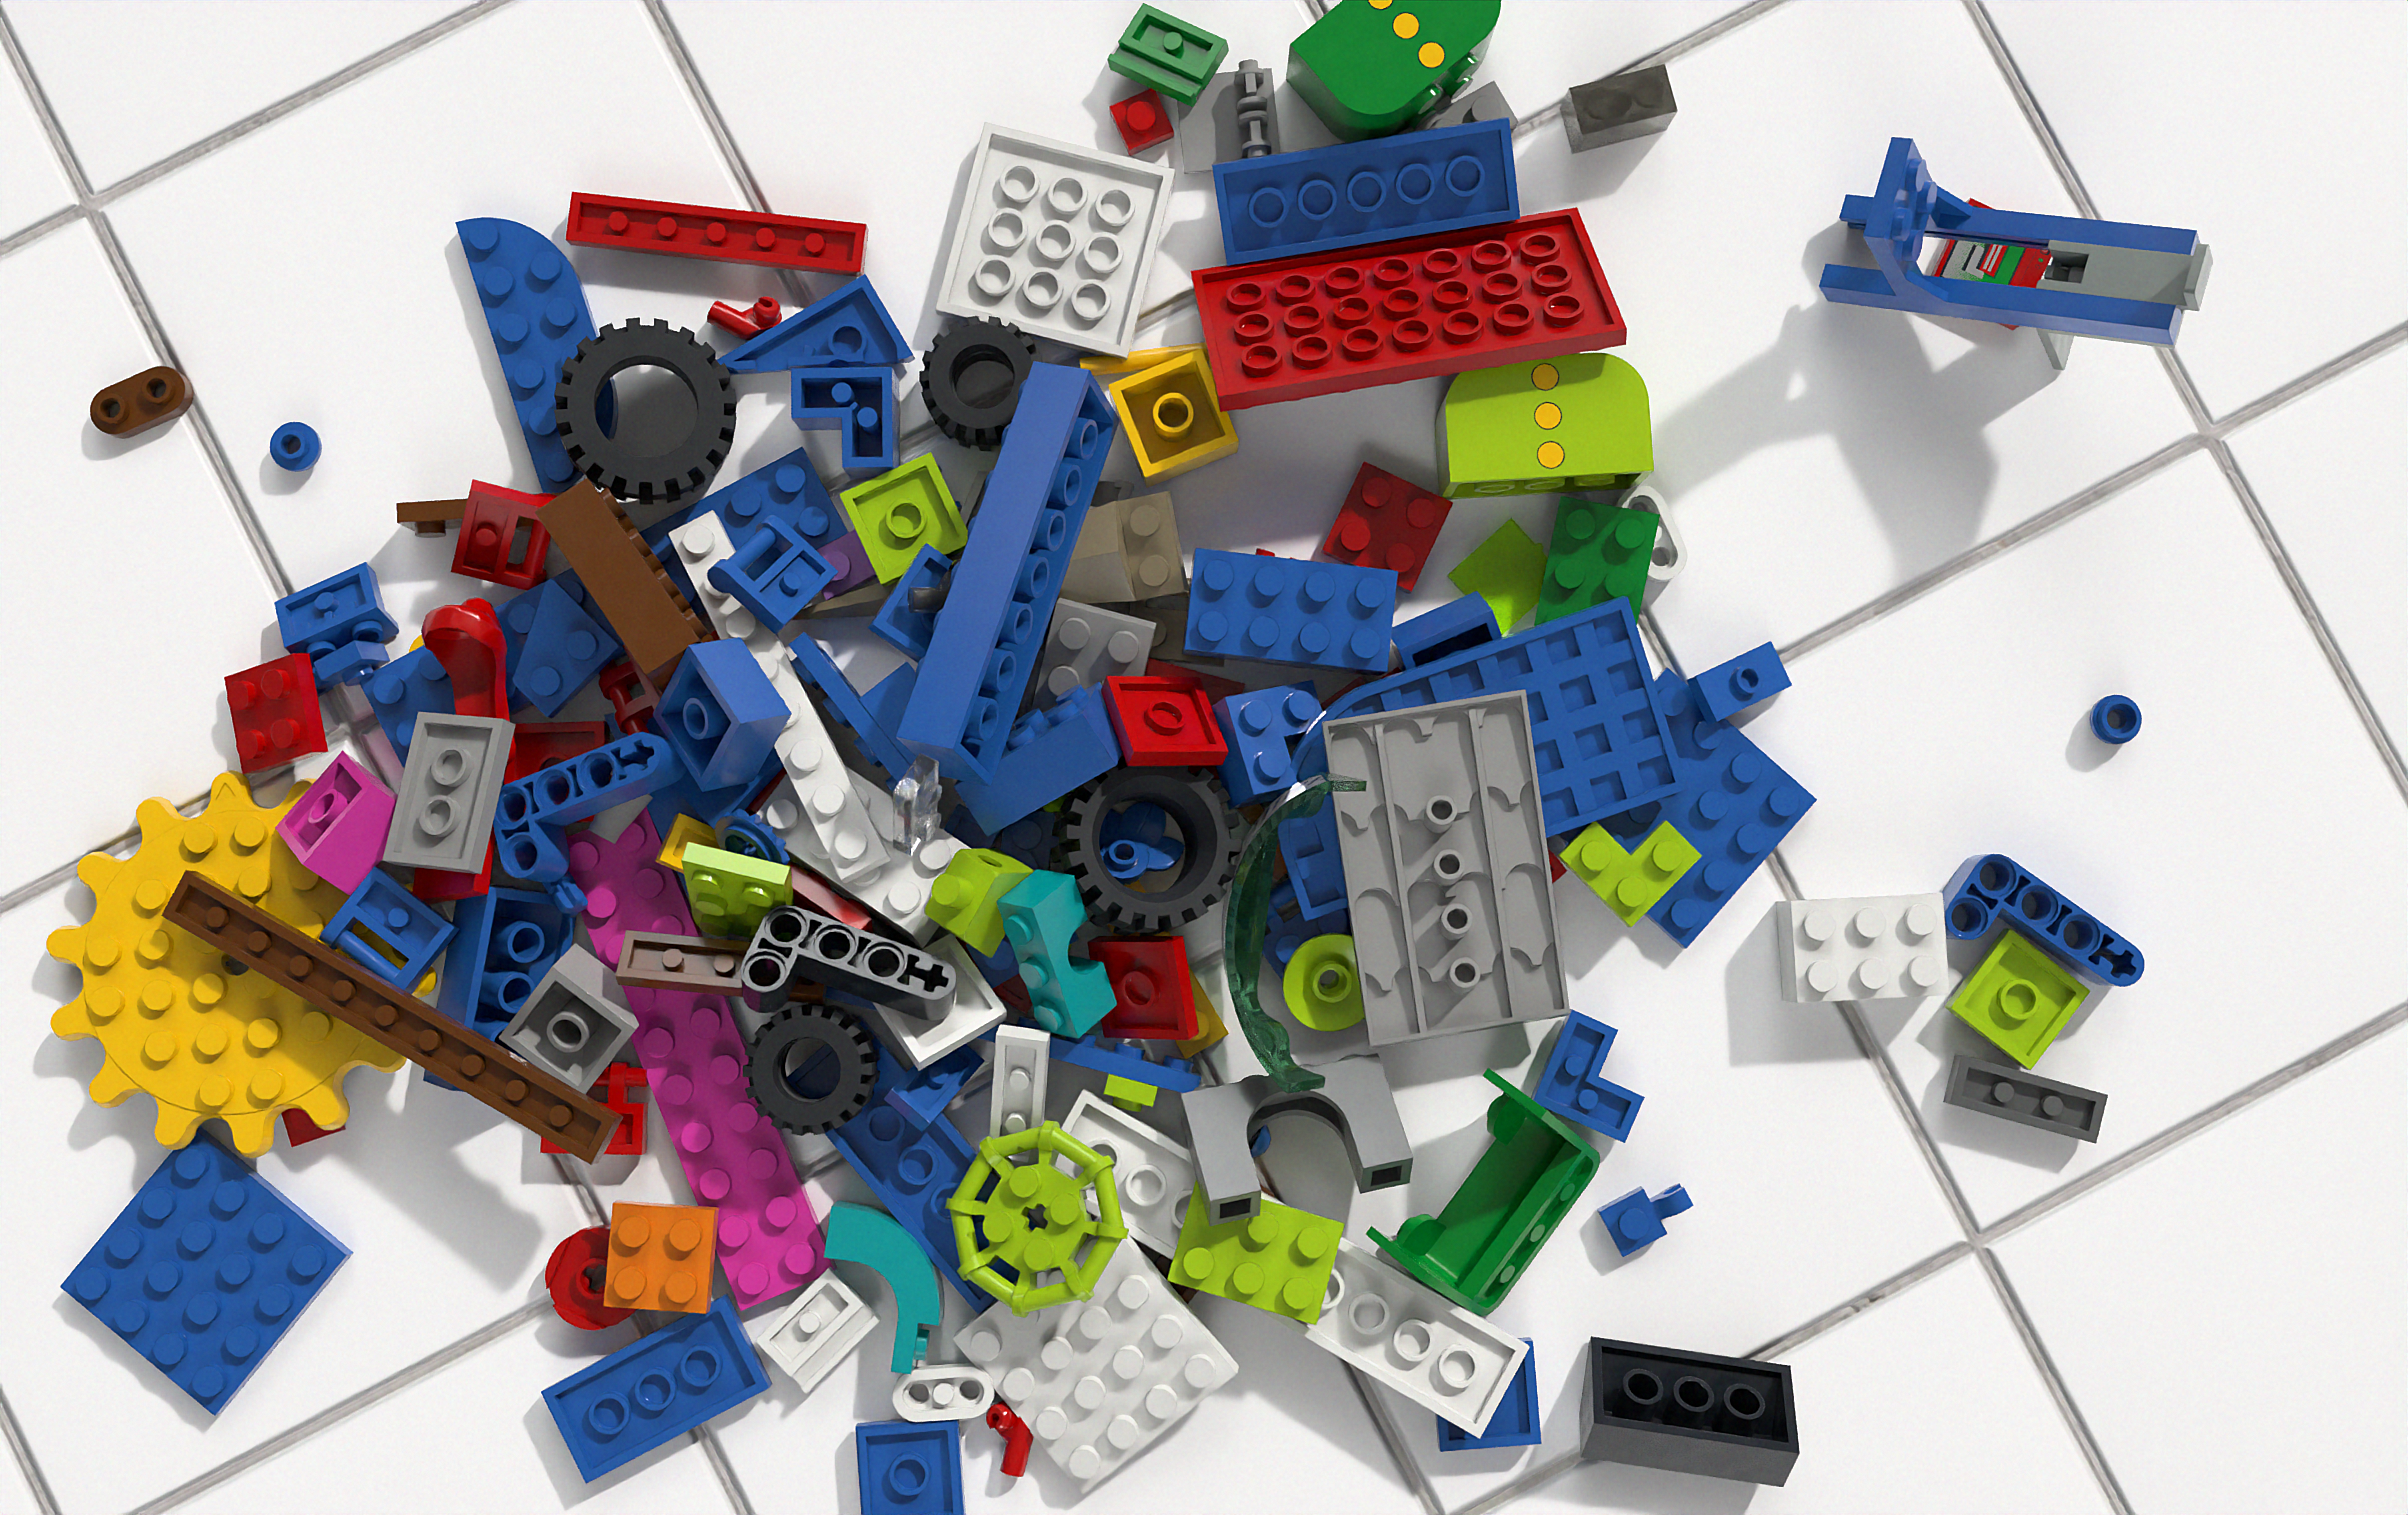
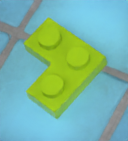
(1624, 880)

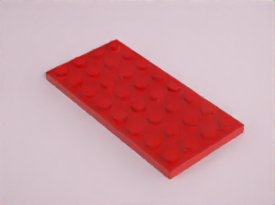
(1404, 309)

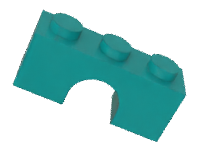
(1039, 921)

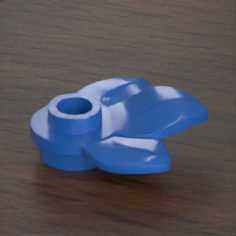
(1139, 837)

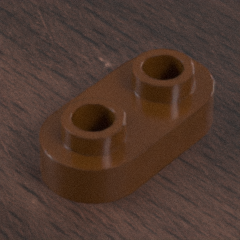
(138, 403)

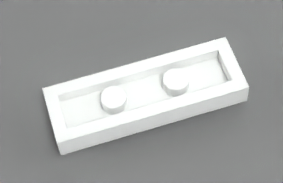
(1019, 1085)

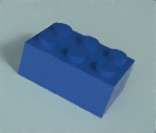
(1046, 759)

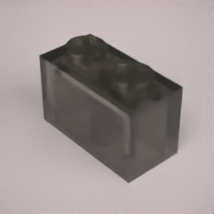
(1618, 108)

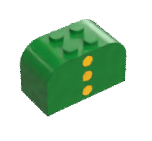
(1388, 62)

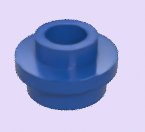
(308, 452)
(2129, 717)

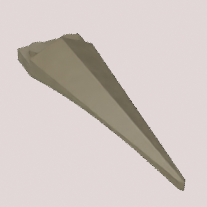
(1120, 555)

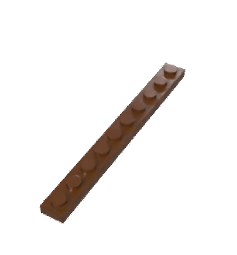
(393, 1017)

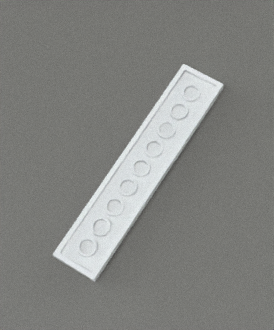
(1369, 1309)

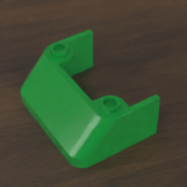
(1502, 1207)

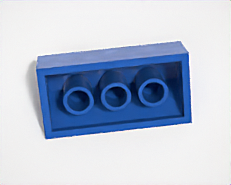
(499, 959)

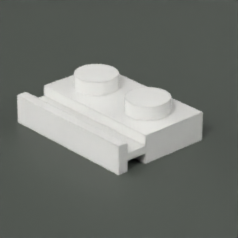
(818, 1329)

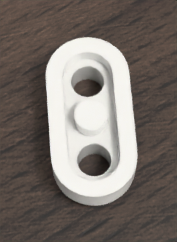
(1667, 536)
(945, 1397)

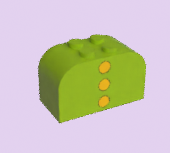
(1544, 429)

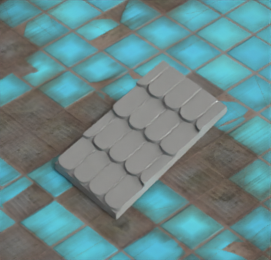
(1447, 869)

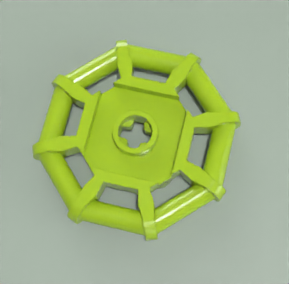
(1008, 1223)

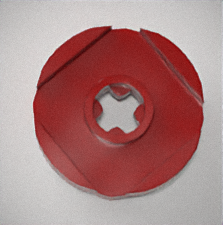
(571, 1286)

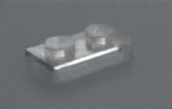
(916, 805)

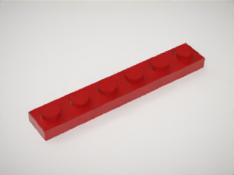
(717, 234)

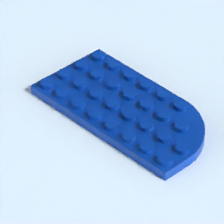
(1591, 721)

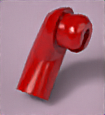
(748, 323)
(1016, 1436)

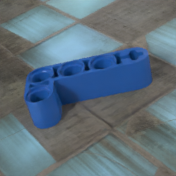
(590, 792)
(2045, 926)

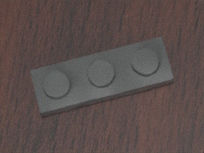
(2025, 1098)

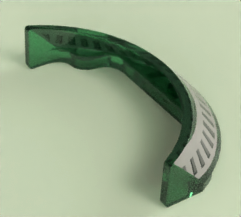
(1245, 925)

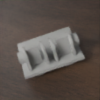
(1230, 120)

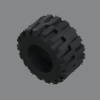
(955, 354)
(769, 1078)

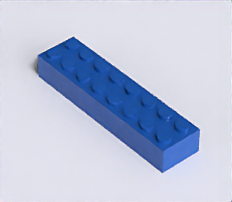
(1009, 574)

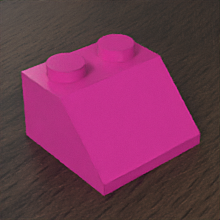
(341, 823)

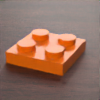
(661, 1256)

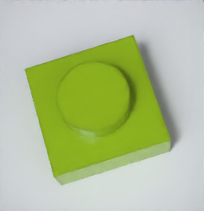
(1130, 1093)

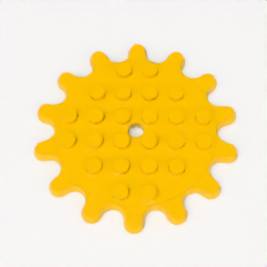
(172, 1007)

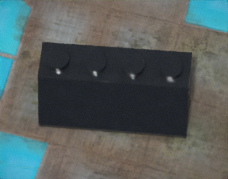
(1688, 1412)

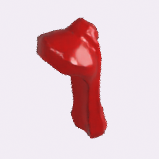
(473, 653)

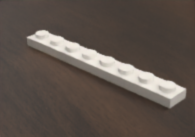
(804, 742)

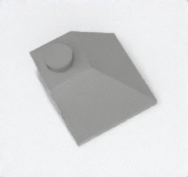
(573, 1020)

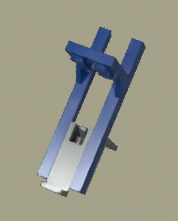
(2101, 283)

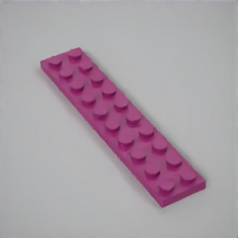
(695, 1070)

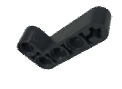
(849, 974)

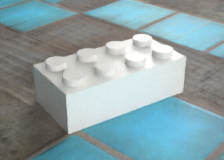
(890, 892)

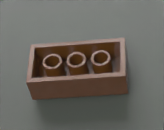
(624, 578)

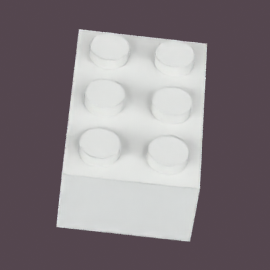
(1862, 948)

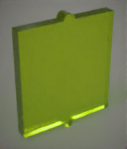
(1505, 573)

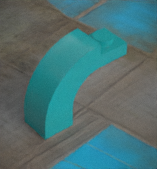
(879, 1240)

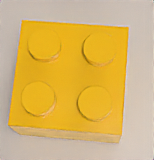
(1173, 418)

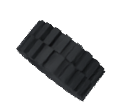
(633, 475)
(1204, 833)

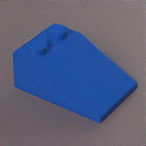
(1444, 631)

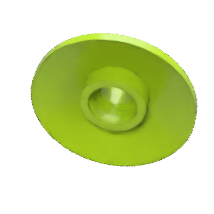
(1324, 1005)

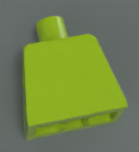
(968, 892)

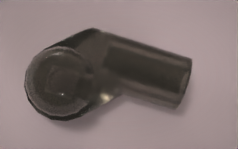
(930, 598)

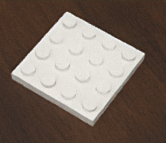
(1056, 240)
(1100, 1372)

